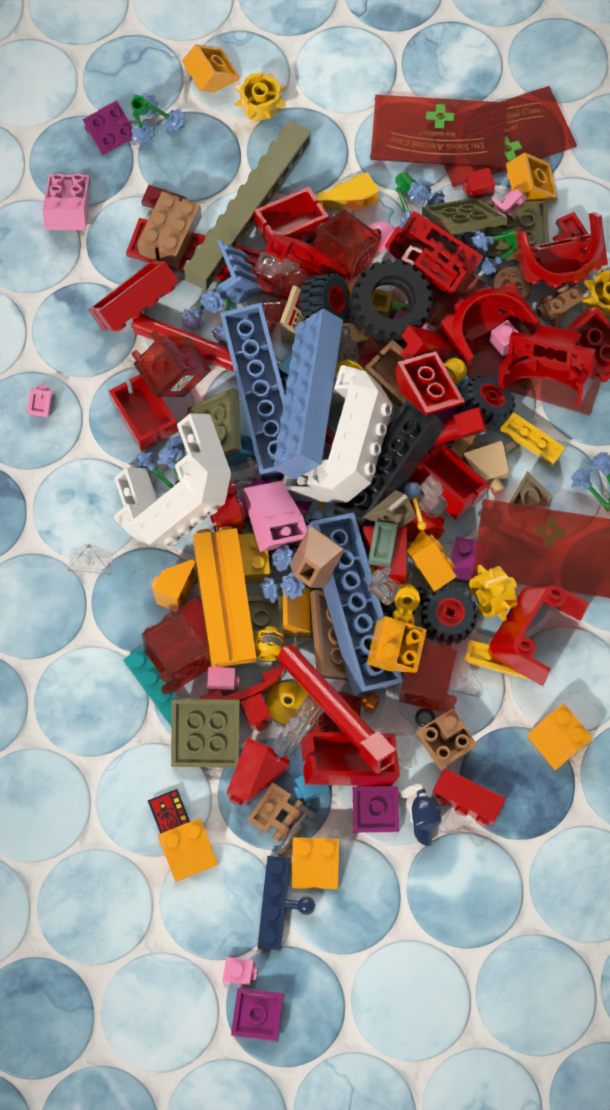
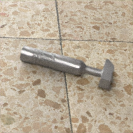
(293, 832)

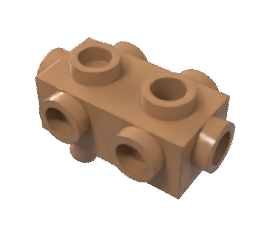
(554, 306)

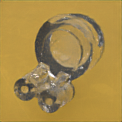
(432, 501)

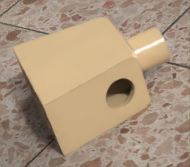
(489, 464)

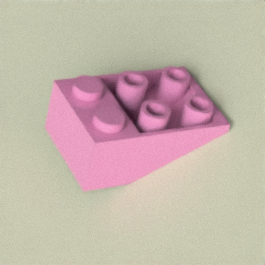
(66, 202)
(274, 516)

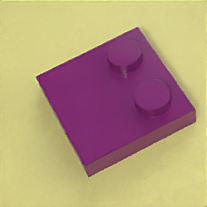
(463, 559)
(375, 809)
(257, 1014)

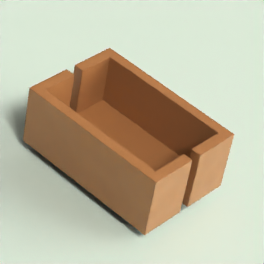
(169, 229)
(384, 372)

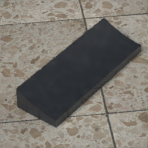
(402, 451)

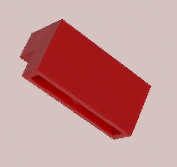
(425, 341)

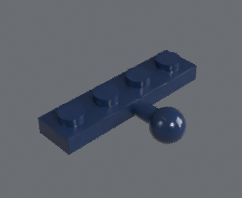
(276, 902)

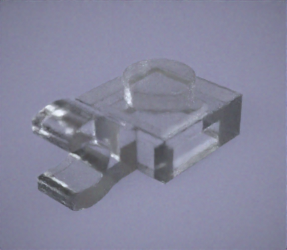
(347, 347)

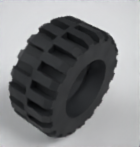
(390, 274)

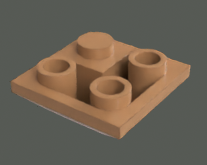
(315, 558)
(446, 739)

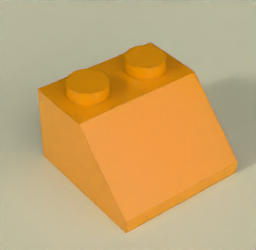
(210, 68)
(532, 178)
(174, 585)
(296, 616)
(560, 737)
(187, 850)
(315, 863)

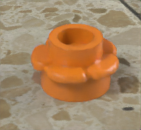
(370, 702)

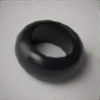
(424, 710)

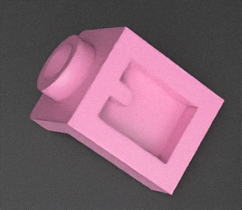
(512, 202)
(40, 401)
(239, 971)

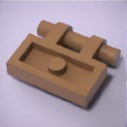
(270, 807)

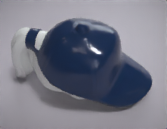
(424, 812)

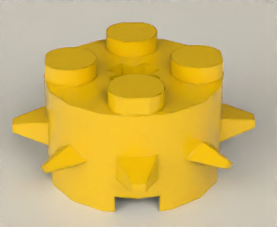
(260, 96)
(599, 292)
(493, 592)

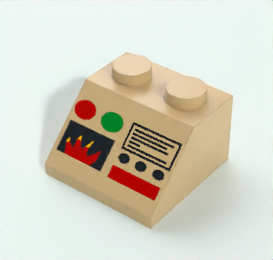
(291, 316)

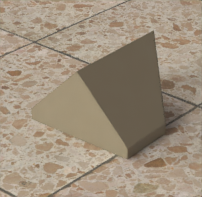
(531, 493)
(393, 510)

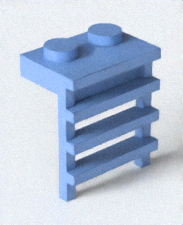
(242, 283)

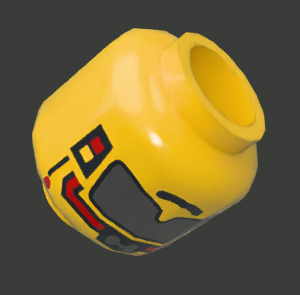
(268, 643)

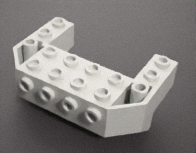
(355, 442)
(199, 494)

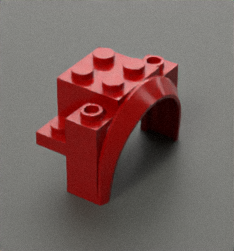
(418, 232)
(561, 260)
(479, 315)
(552, 356)

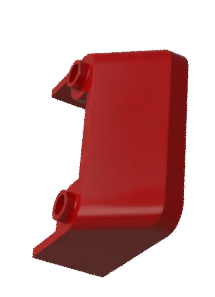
(513, 647)

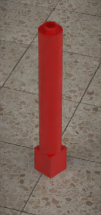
(210, 351)
(462, 426)
(373, 746)

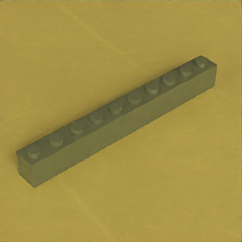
(255, 193)

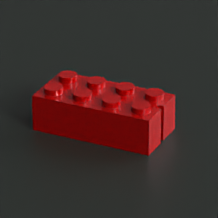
(133, 296)
(336, 761)

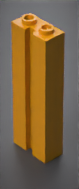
(224, 597)

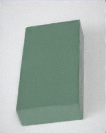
(382, 544)

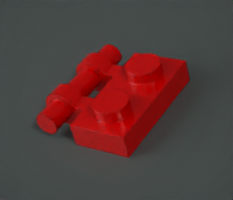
(434, 268)

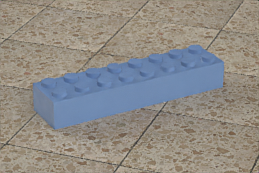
(256, 380)
(308, 394)
(354, 607)

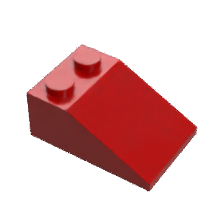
(595, 335)
(427, 383)

